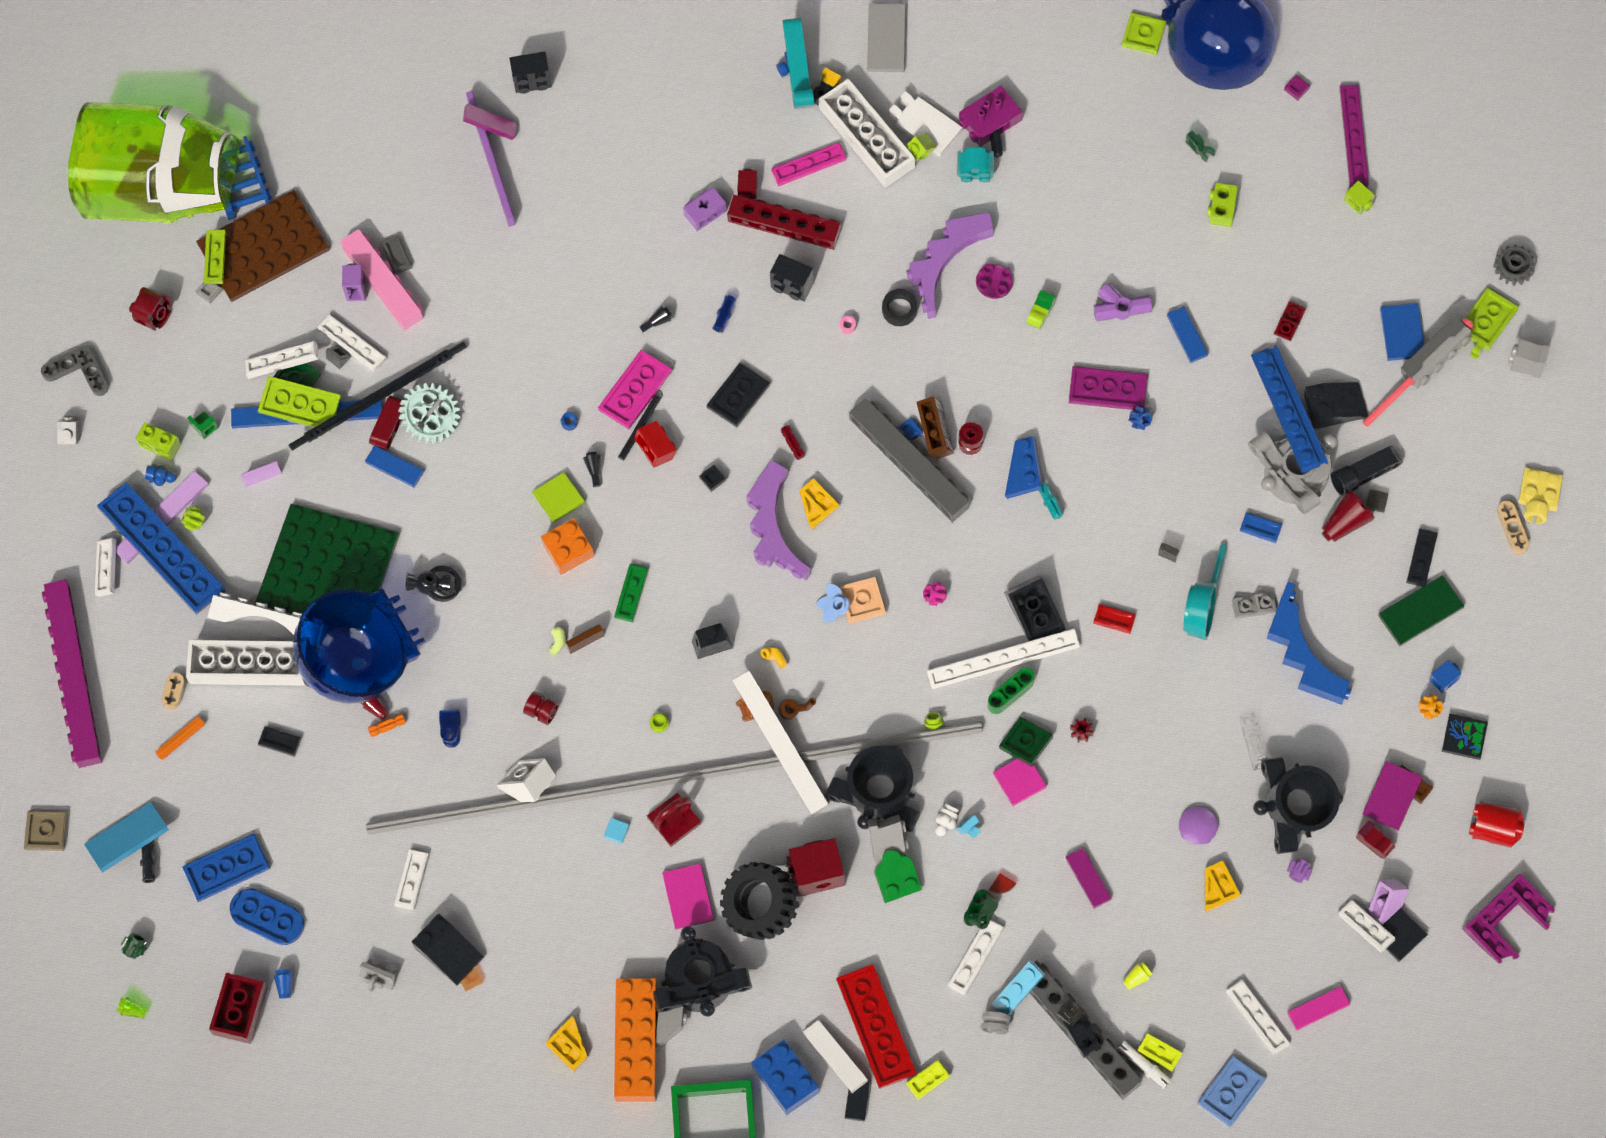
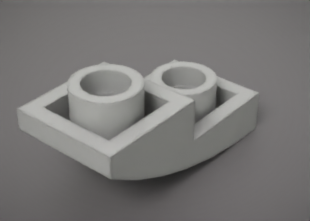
(1254, 606)

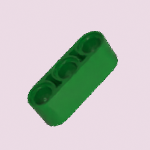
(1013, 682)

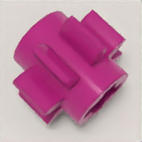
(934, 593)

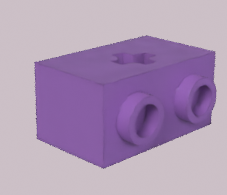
(704, 209)
(353, 282)

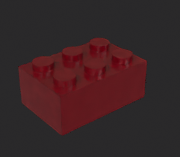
(238, 1008)

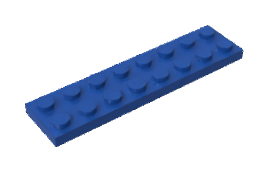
(160, 548)

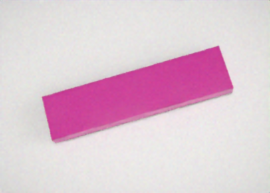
(808, 164)

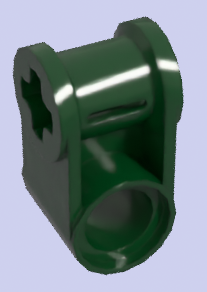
(981, 909)

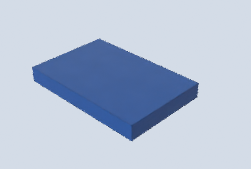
(1401, 331)

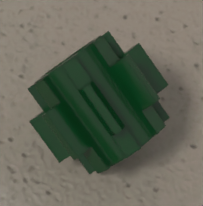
(133, 946)

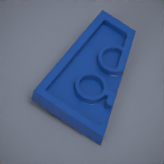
(1024, 469)

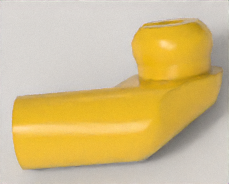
(774, 654)

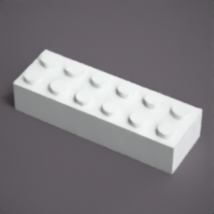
(866, 133)
(242, 663)

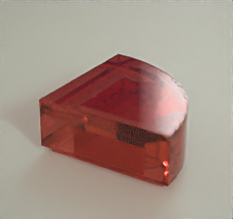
(1002, 884)

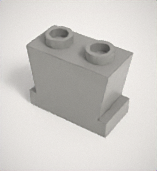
(1529, 358)
(887, 836)

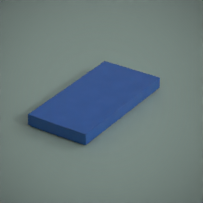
(226, 867)

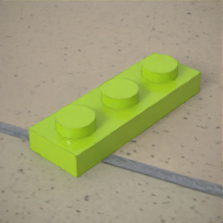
(214, 256)

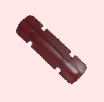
(792, 442)

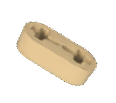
(177, 692)

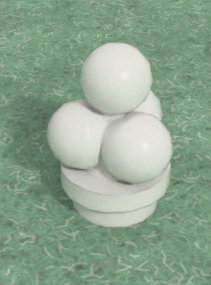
(946, 819)

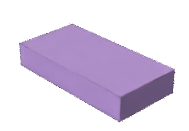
(261, 473)

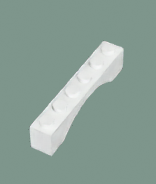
(228, 609)

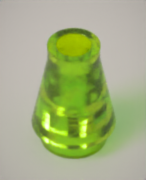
(130, 1008)

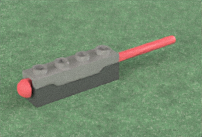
(1429, 360)

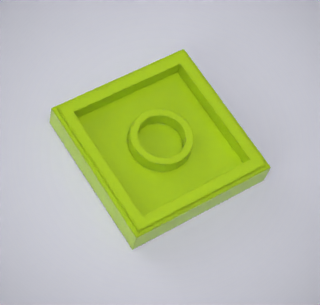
(1143, 33)
(558, 497)

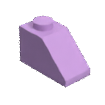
(1387, 900)

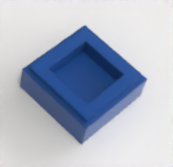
(911, 429)

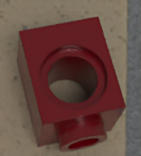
(747, 183)

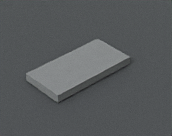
(886, 37)

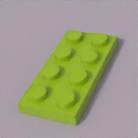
(297, 402)

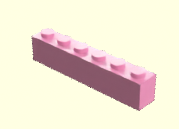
(382, 280)

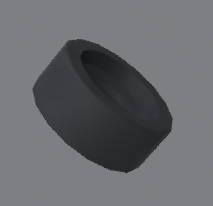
(897, 320)

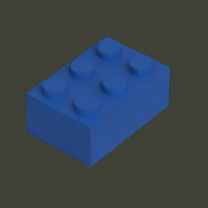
(785, 1077)

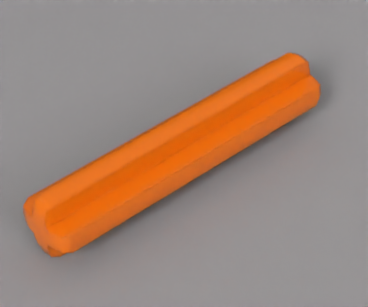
(180, 738)

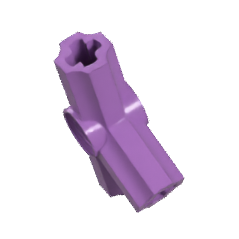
(1114, 300)

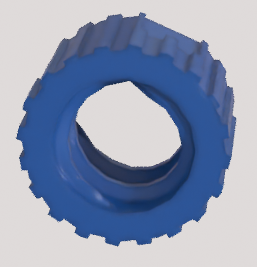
(569, 427)

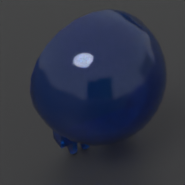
(1220, 40)
(353, 645)

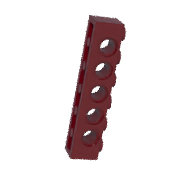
(790, 229)

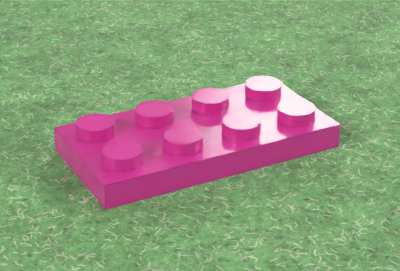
(634, 389)

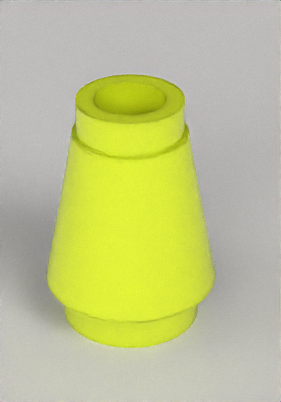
(1137, 976)

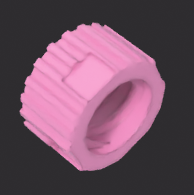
(847, 319)

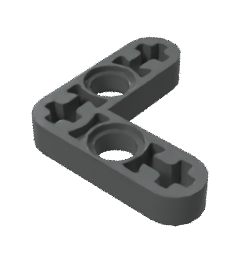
(77, 363)

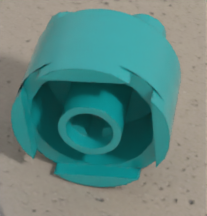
(975, 164)

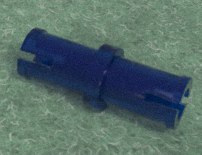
(724, 313)

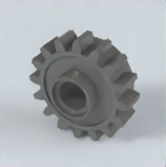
(1516, 255)

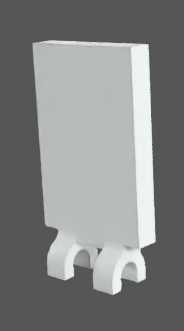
(923, 118)

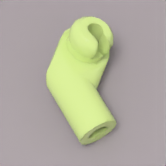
(559, 638)

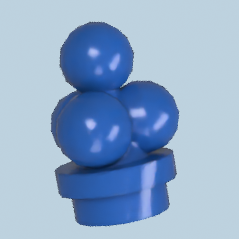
(159, 475)

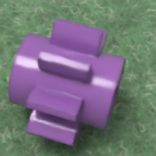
(1299, 870)

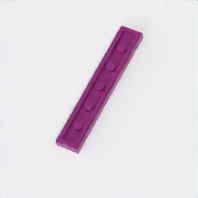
(1353, 135)

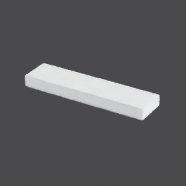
(351, 343)
(281, 359)
(975, 957)
(1257, 1017)
(835, 1056)

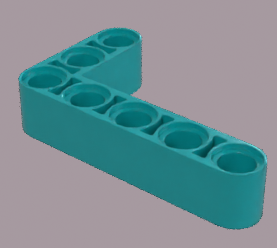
(797, 63)

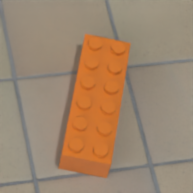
(635, 1040)

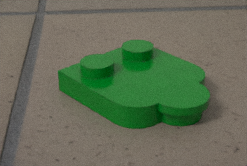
(896, 876)

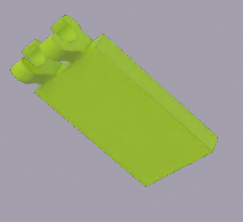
(1489, 320)

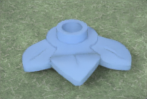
(831, 603)

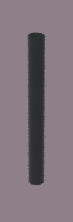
(642, 422)

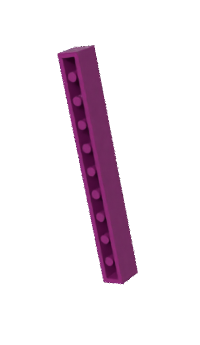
(72, 674)

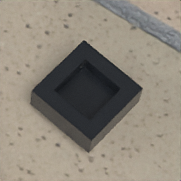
(712, 478)

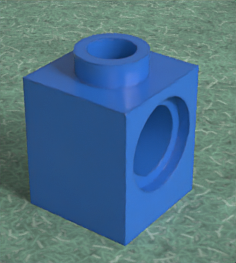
(1445, 676)

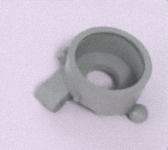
(1288, 487)

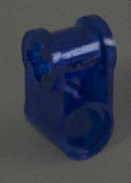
(450, 724)

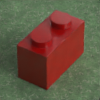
(655, 444)

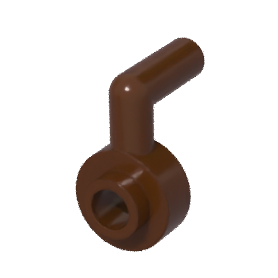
(794, 707)

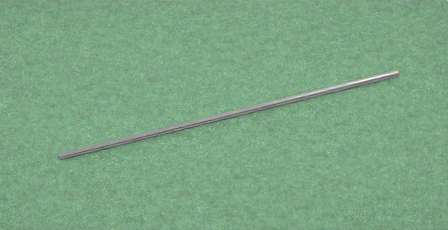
(669, 778)

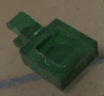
(1196, 143)

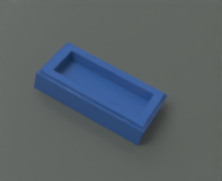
(1260, 527)

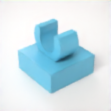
(968, 826)

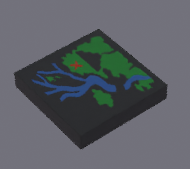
(1464, 736)

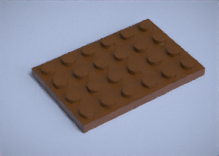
(268, 245)

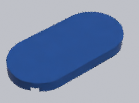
(266, 916)

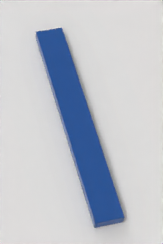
(251, 418)

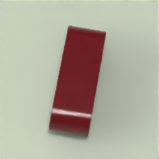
(387, 424)

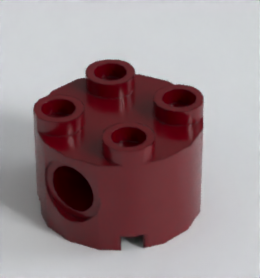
(151, 308)

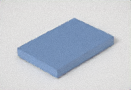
(1231, 1091)

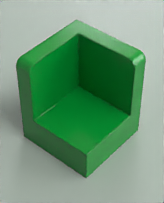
(203, 424)

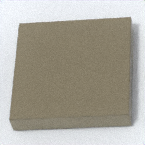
(45, 830)

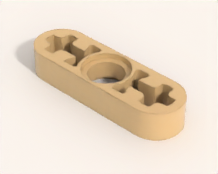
(1516, 520)

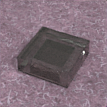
(1376, 500)
(1168, 552)

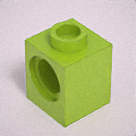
(921, 146)
(1359, 198)

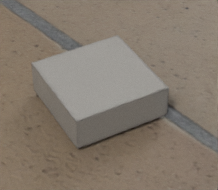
(209, 291)

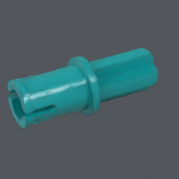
(1050, 502)

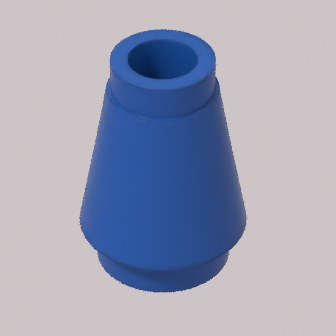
(284, 982)

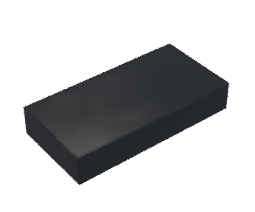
(279, 741)
(857, 1103)

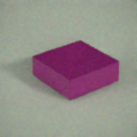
(1297, 87)

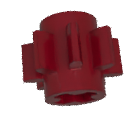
(1084, 726)

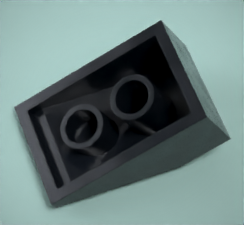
(1334, 403)
(1034, 609)
(447, 949)

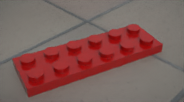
(876, 1026)

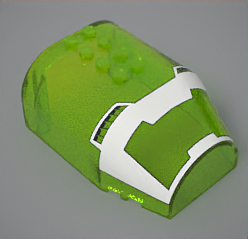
(149, 163)

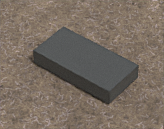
(396, 254)

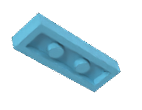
(1018, 988)

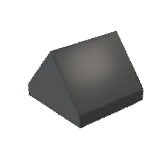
(337, 356)

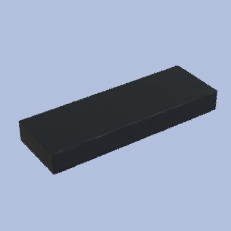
(1421, 557)

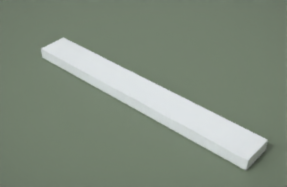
(1003, 658)
(780, 742)

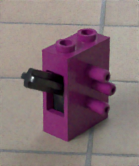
(990, 118)

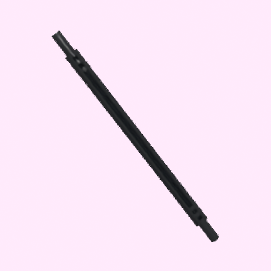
(376, 396)

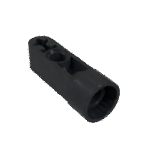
(1351, 477)

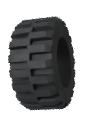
(736, 900)

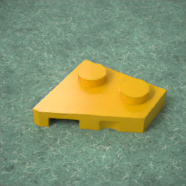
(816, 503)
(1219, 886)
(568, 1045)

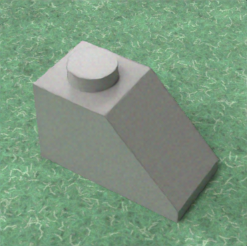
(669, 1025)

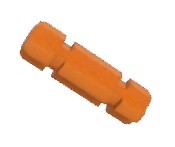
(386, 725)

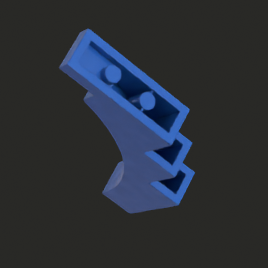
(1287, 631)

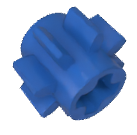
(1140, 418)

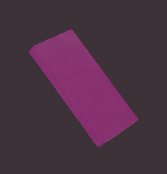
(1107, 388)

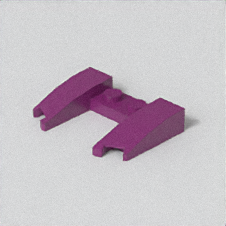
(1482, 925)

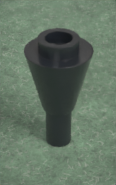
(660, 317)
(592, 462)

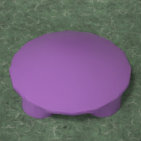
(1198, 825)

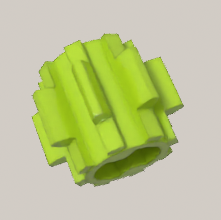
(193, 518)

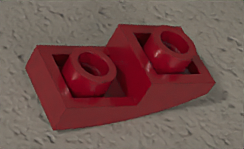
(1290, 321)

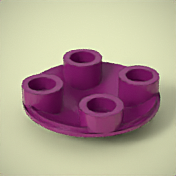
(994, 281)

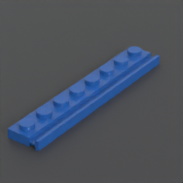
(1289, 409)

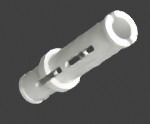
(1145, 1065)

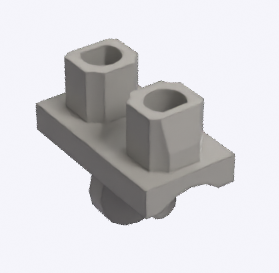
(377, 977)

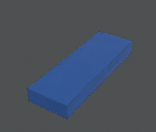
(1187, 334)
(394, 466)

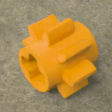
(1430, 706)

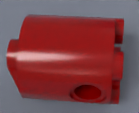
(1497, 824)

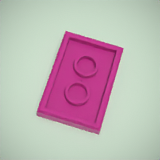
(687, 896)

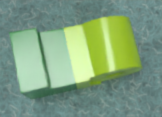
(1041, 309)

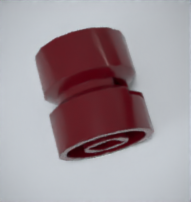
(970, 438)
(539, 707)

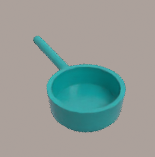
(1201, 602)

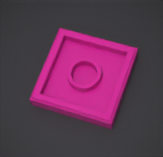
(1019, 781)

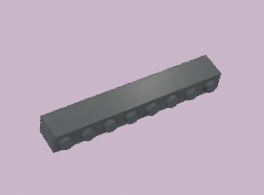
(909, 459)

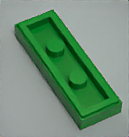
(631, 593)

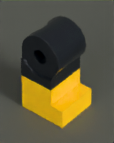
(829, 82)

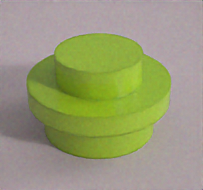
(933, 720)
(659, 723)

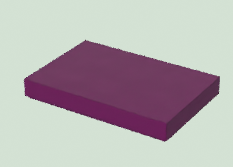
(1392, 796)

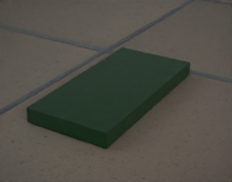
(1421, 610)

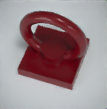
(674, 819)

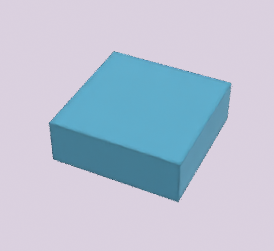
(616, 830)

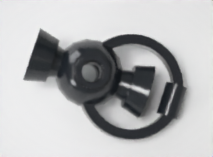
(428, 583)

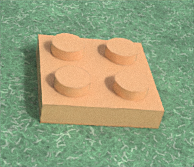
(864, 600)

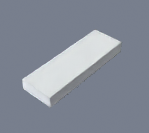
(105, 567)
(411, 879)
(1366, 926)

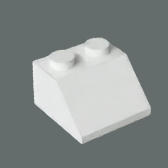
(527, 779)

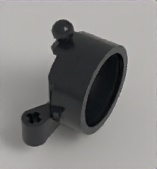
(865, 765)
(1311, 779)
(704, 996)

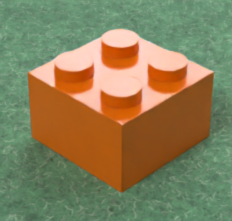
(567, 546)

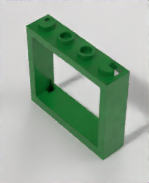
(713, 1089)

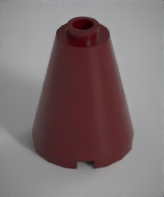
(1346, 518)

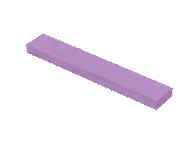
(168, 510)

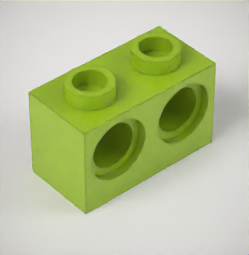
(1222, 204)
(158, 441)

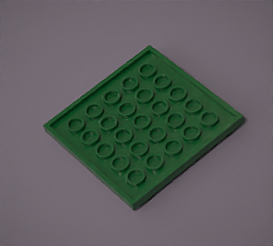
(324, 555)

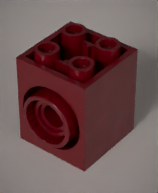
(816, 867)

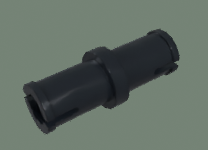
(148, 863)

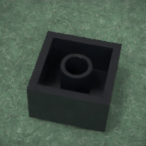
(530, 72)
(791, 278)

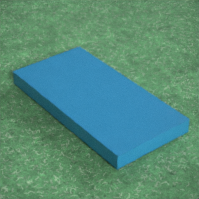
(126, 837)

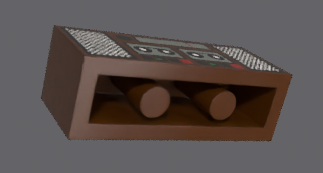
(935, 427)

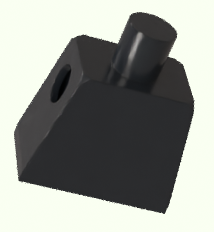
(711, 640)

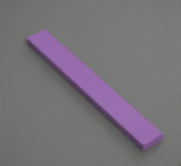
(493, 167)

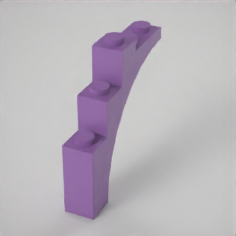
(957, 235)
(764, 524)

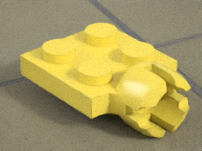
(1539, 493)

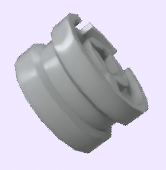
(995, 1022)

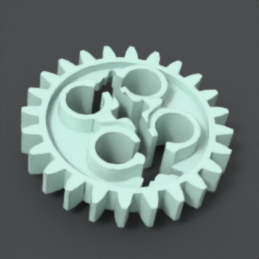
(415, 403)

